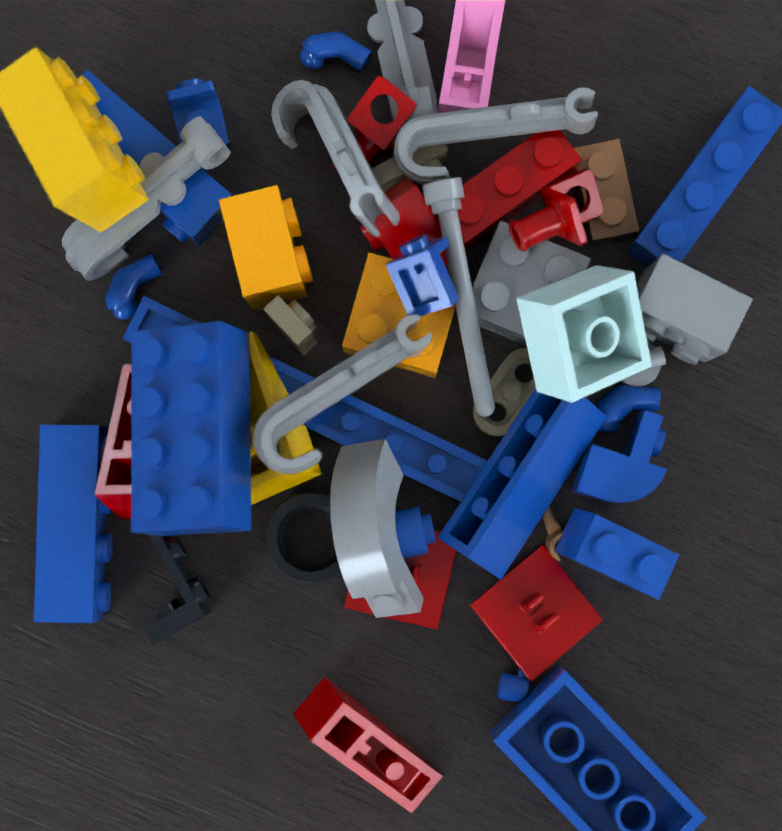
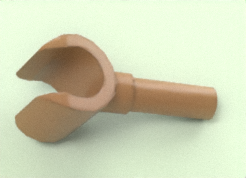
(554, 532)

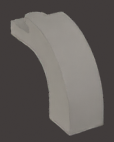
(365, 529)

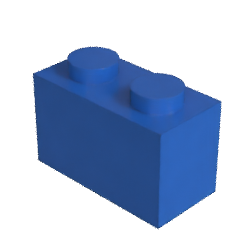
(617, 552)

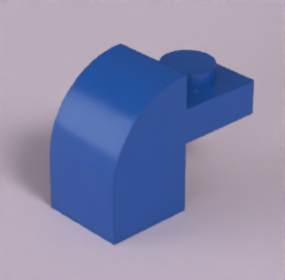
(624, 476)

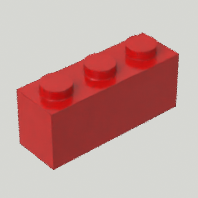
(514, 183)

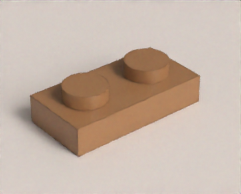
(611, 178)

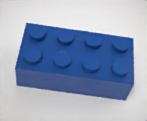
(190, 430)
(589, 762)

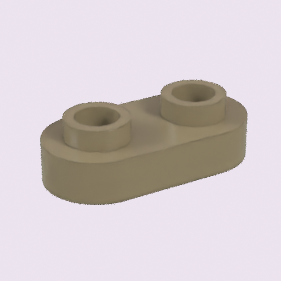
(508, 393)

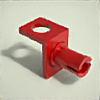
(372, 134)
(560, 213)

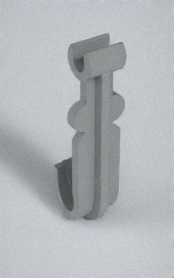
(403, 54)
(488, 124)
(365, 192)
(99, 252)
(328, 390)

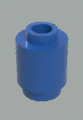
(413, 531)

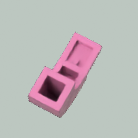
(471, 55)

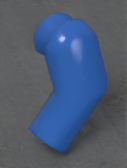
(331, 45)
(125, 284)
(622, 400)

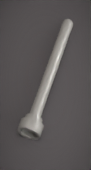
(445, 201)

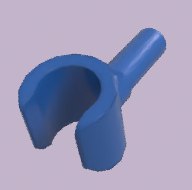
(512, 686)

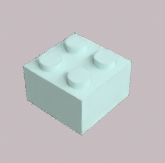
(584, 332)

